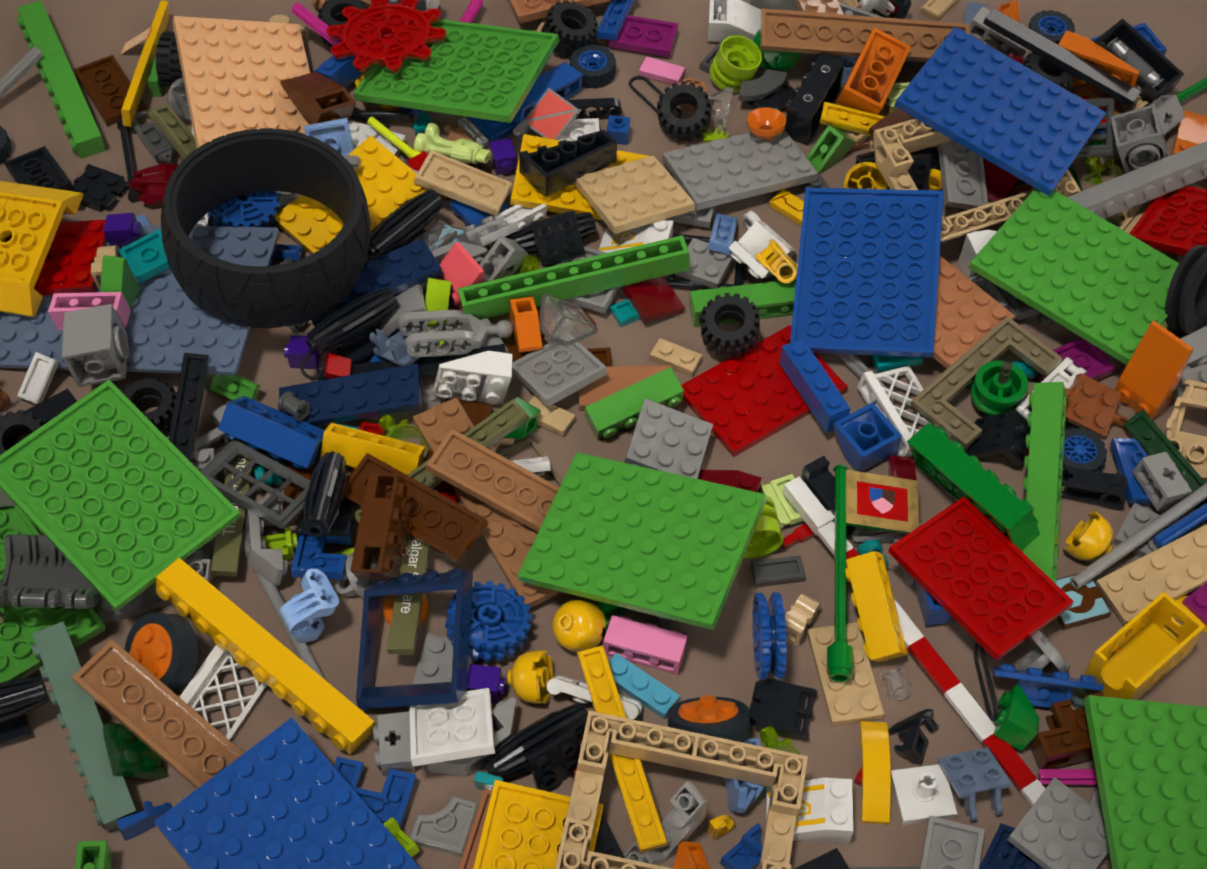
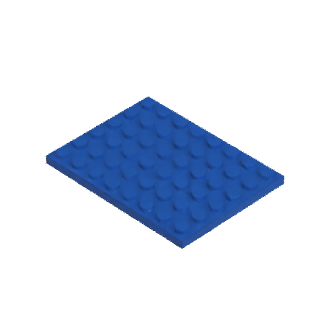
(1000, 110)
(868, 271)
(280, 811)

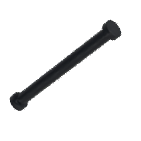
(366, 114)
(128, 157)

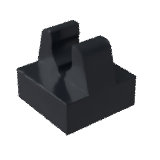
(913, 746)

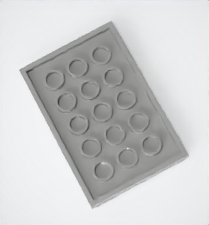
(738, 168)

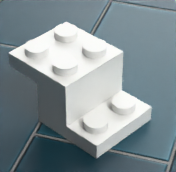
(755, 241)

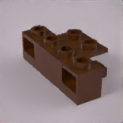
(381, 528)
(1068, 738)

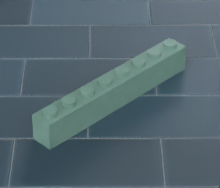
(84, 725)

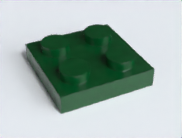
(130, 755)

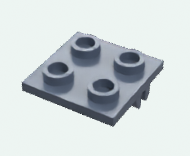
(393, 348)
(974, 773)

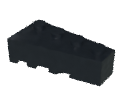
(561, 165)

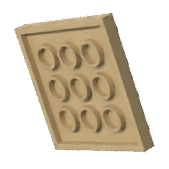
(634, 194)

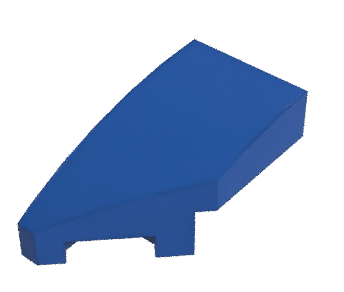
(143, 821)
(746, 853)

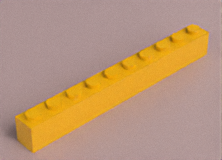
(264, 656)

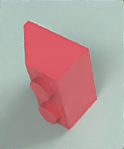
(461, 270)

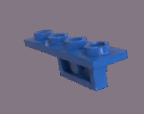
(1046, 688)

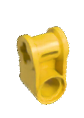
(774, 258)

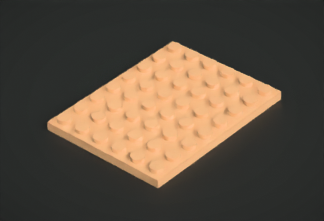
(236, 74)

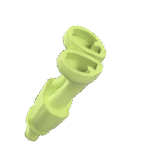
(460, 150)

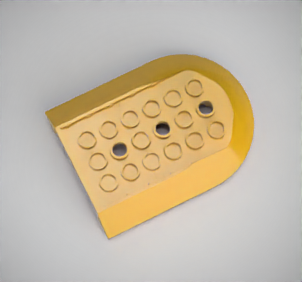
(32, 219)

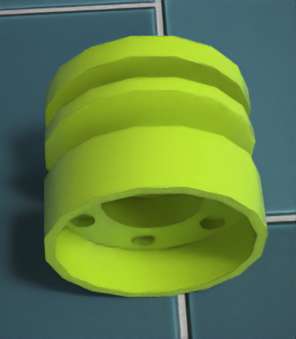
(735, 61)
(767, 533)

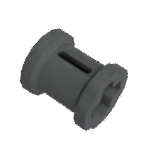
(294, 406)

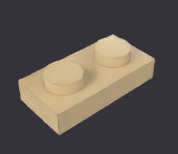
(680, 358)

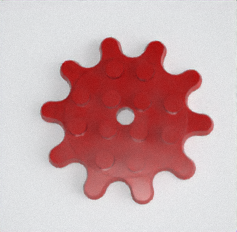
(401, 24)

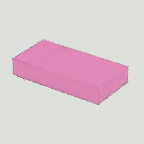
(661, 71)

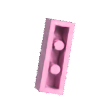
(76, 301)
(645, 644)

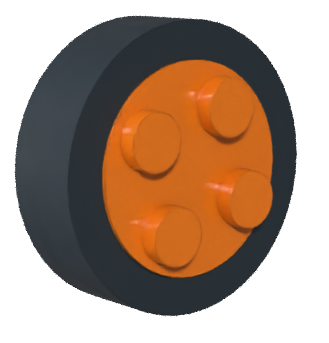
(165, 648)
(712, 717)

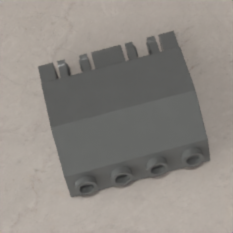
(42, 577)

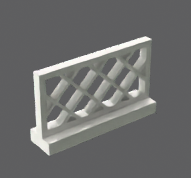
(874, 392)
(202, 683)

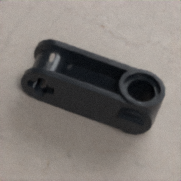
(1094, 487)

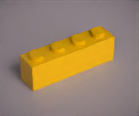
(355, 444)
(876, 607)

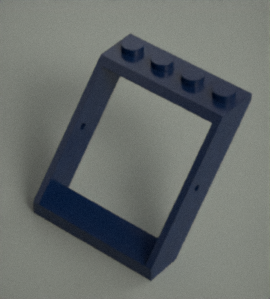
(416, 694)

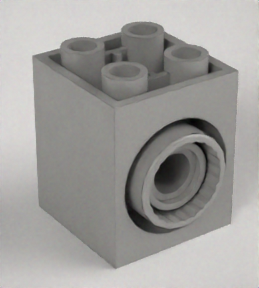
(1139, 137)
(95, 345)

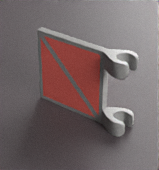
(548, 117)

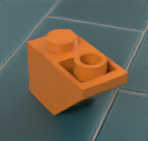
(525, 324)

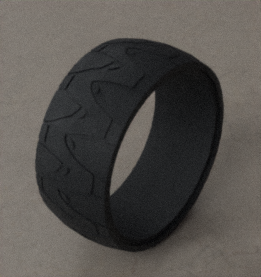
(259, 163)

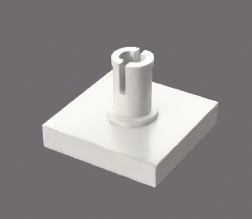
(922, 794)

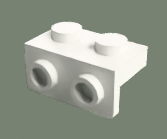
(523, 215)

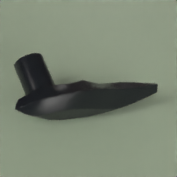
(914, 720)

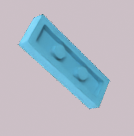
(642, 686)

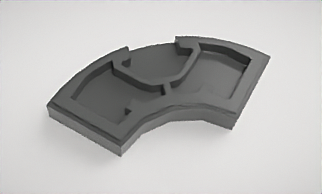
(767, 84)

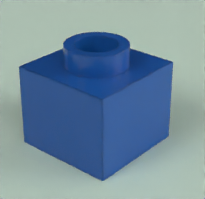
(619, 128)

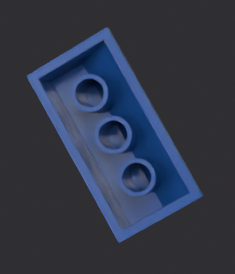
(272, 431)

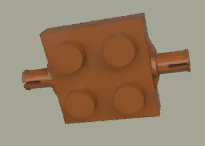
(1092, 405)

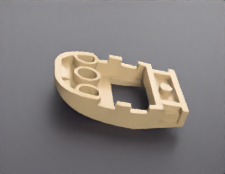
(1190, 445)

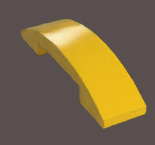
(875, 772)

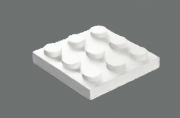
(452, 729)

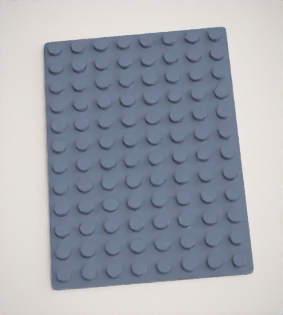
(161, 318)

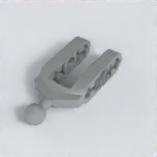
(465, 328)

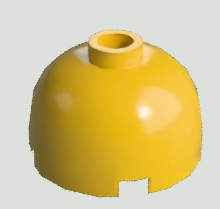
(865, 176)
(1090, 538)
(578, 625)
(530, 676)

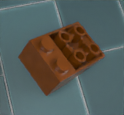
(319, 97)

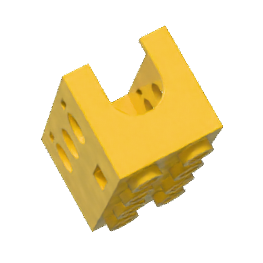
(1145, 649)

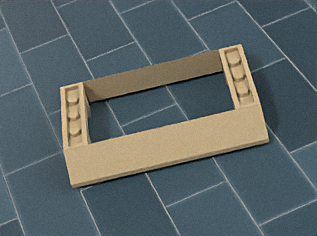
(893, 159)
(682, 750)

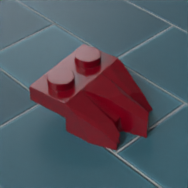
(152, 183)

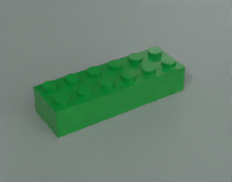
(963, 476)

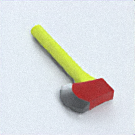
(415, 159)

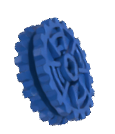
(247, 210)
(497, 622)
(769, 635)

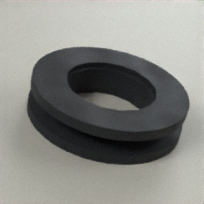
(1188, 292)

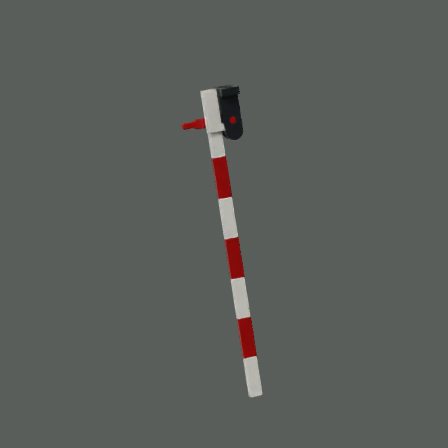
(815, 502)

